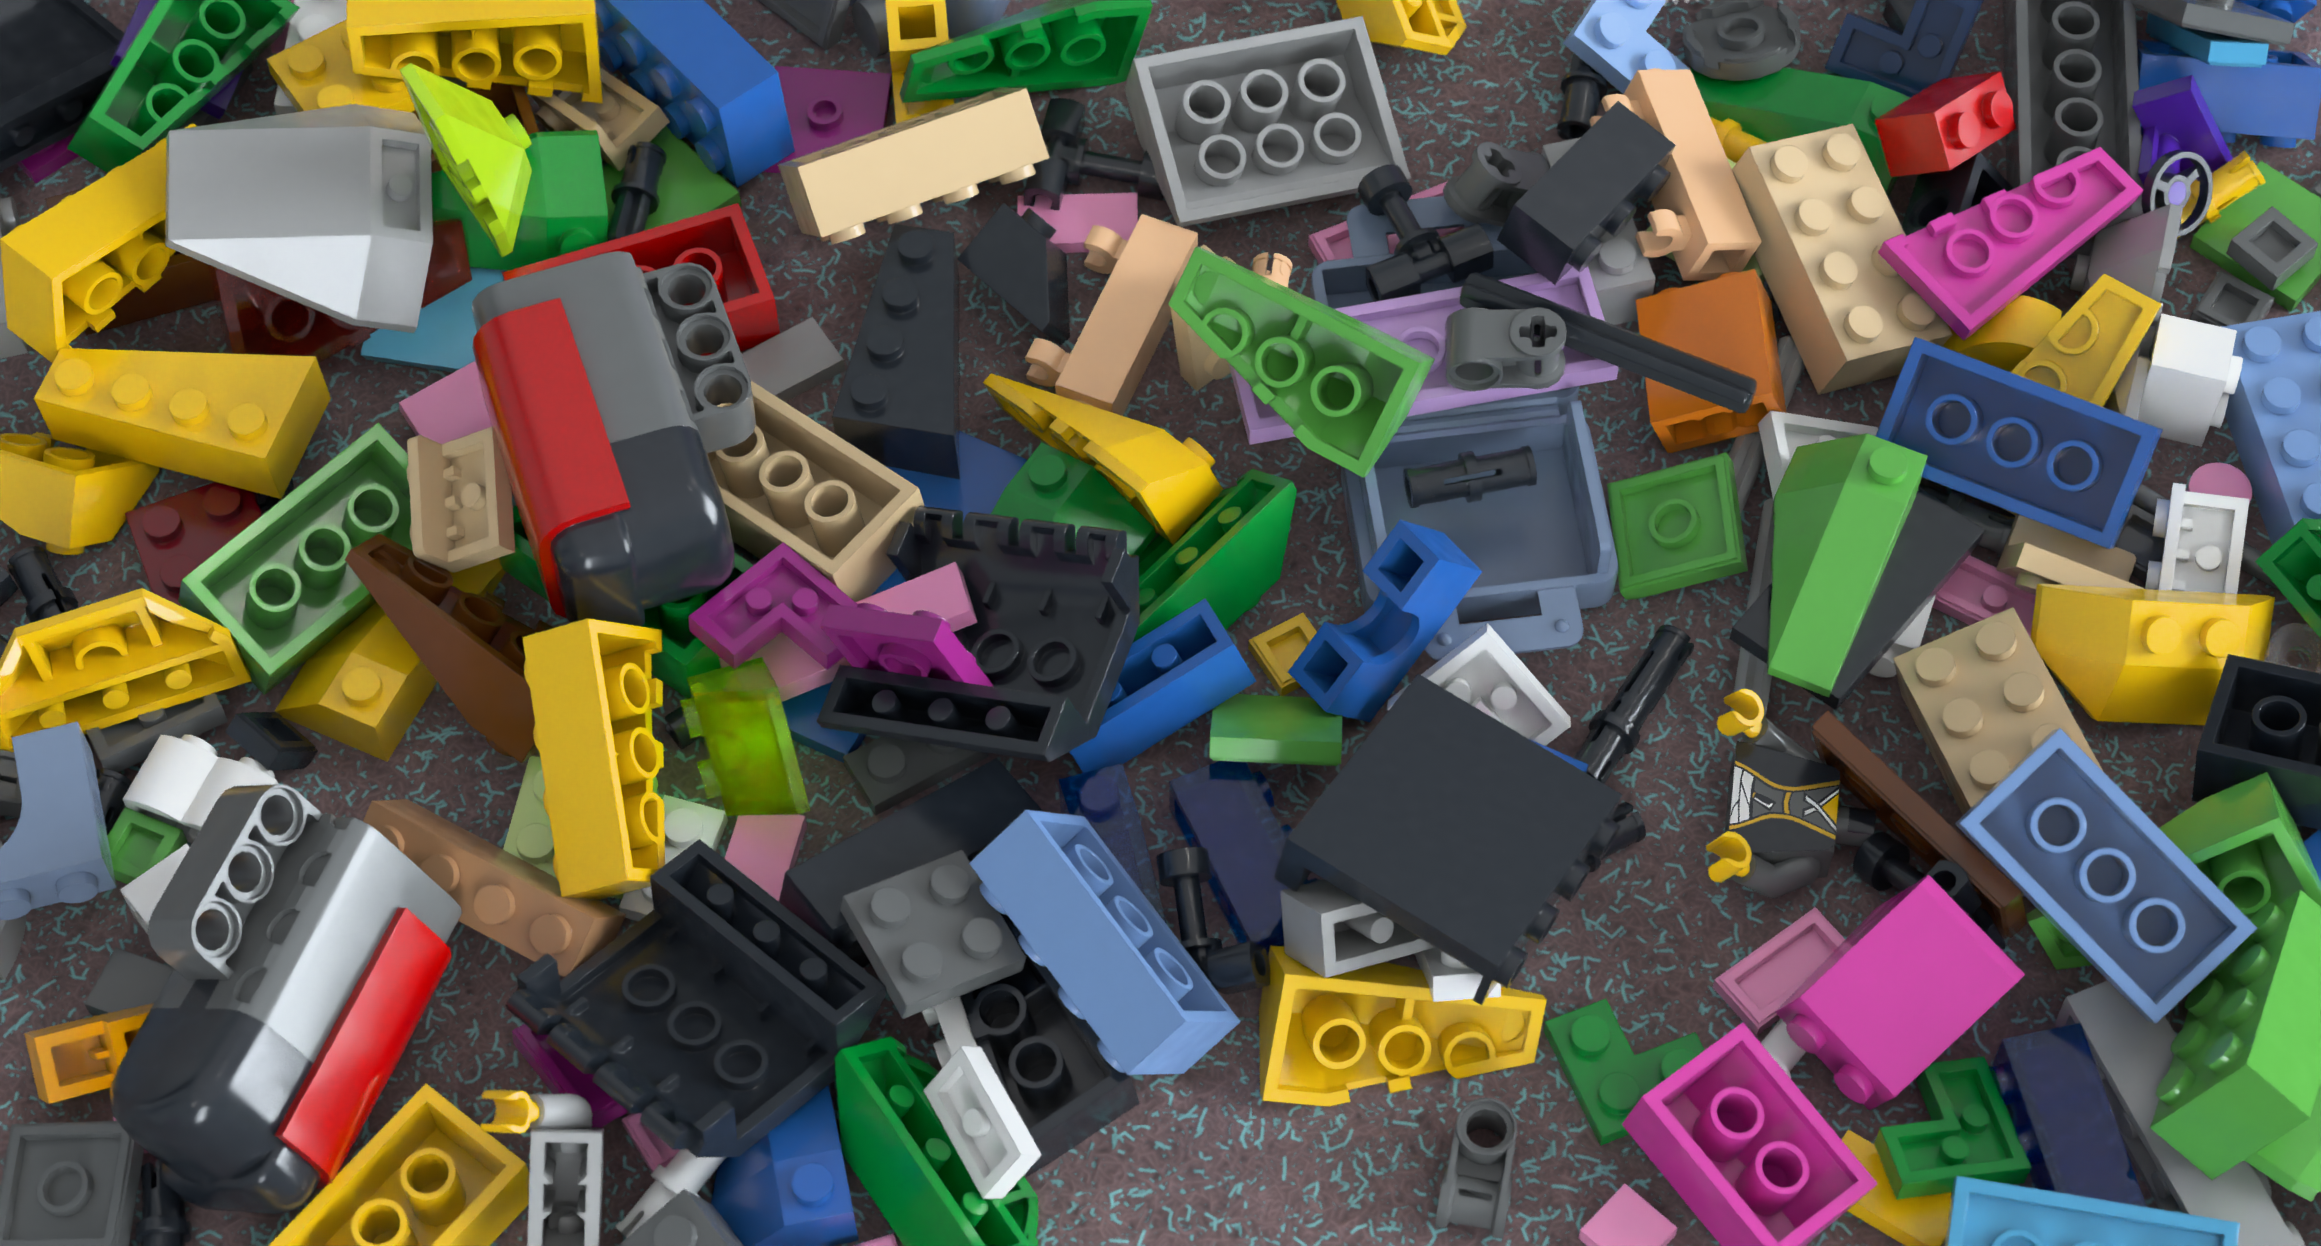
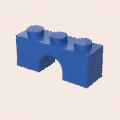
(1362, 662)

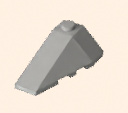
(2141, 257)

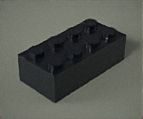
(2263, 723)

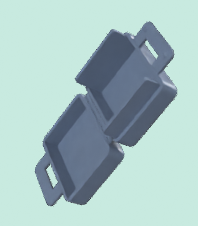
(1536, 544)

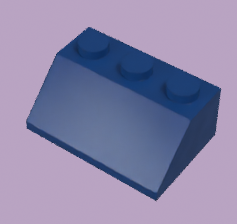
(2267, 101)

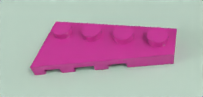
(1995, 251)

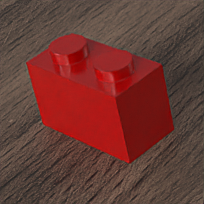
(1945, 124)

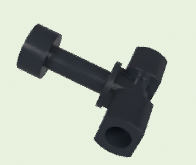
(1071, 159)
(1421, 252)
(1885, 864)
(1229, 967)

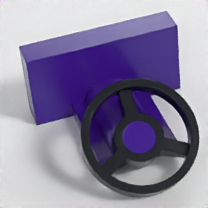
(2178, 147)

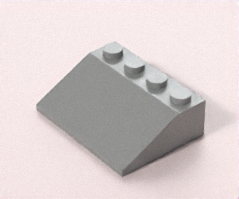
(1263, 120)

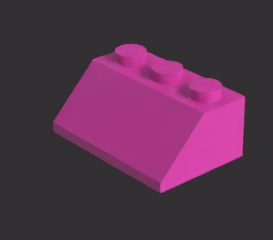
(1747, 1147)

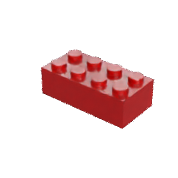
(713, 240)

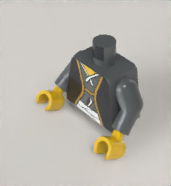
(1779, 808)

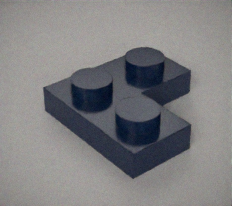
(1910, 59)

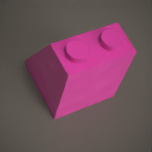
(1898, 993)

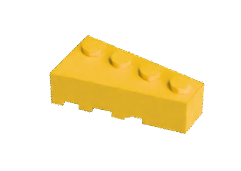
(481, 42)
(189, 412)
(599, 753)

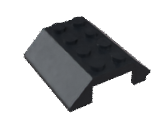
(1046, 635)
(705, 1009)

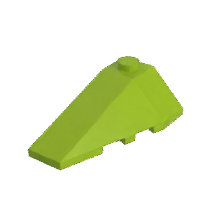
(475, 150)

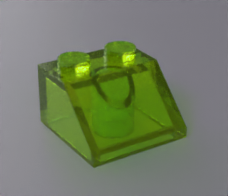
(745, 741)

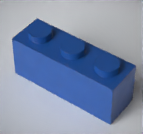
(1166, 685)

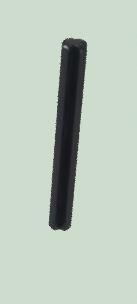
(1621, 346)

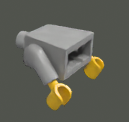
(563, 1164)

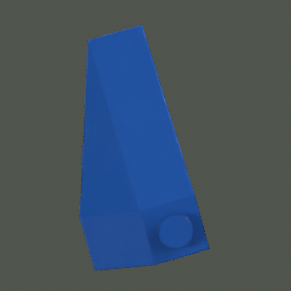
(790, 1184)

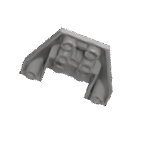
(310, 208)

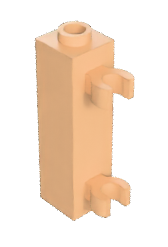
(1700, 206)
(1125, 319)

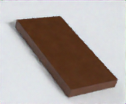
(1916, 820)

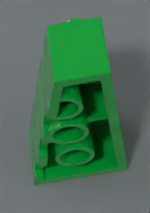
(172, 70)

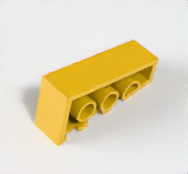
(87, 254)

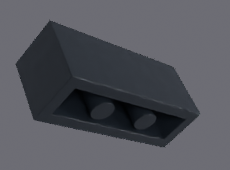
(1588, 194)

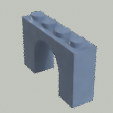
(61, 833)

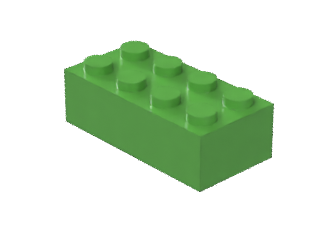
(286, 574)
(2248, 1044)

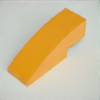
(82, 1053)

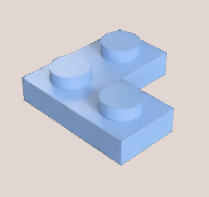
(1615, 40)

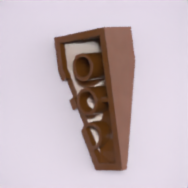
(459, 638)

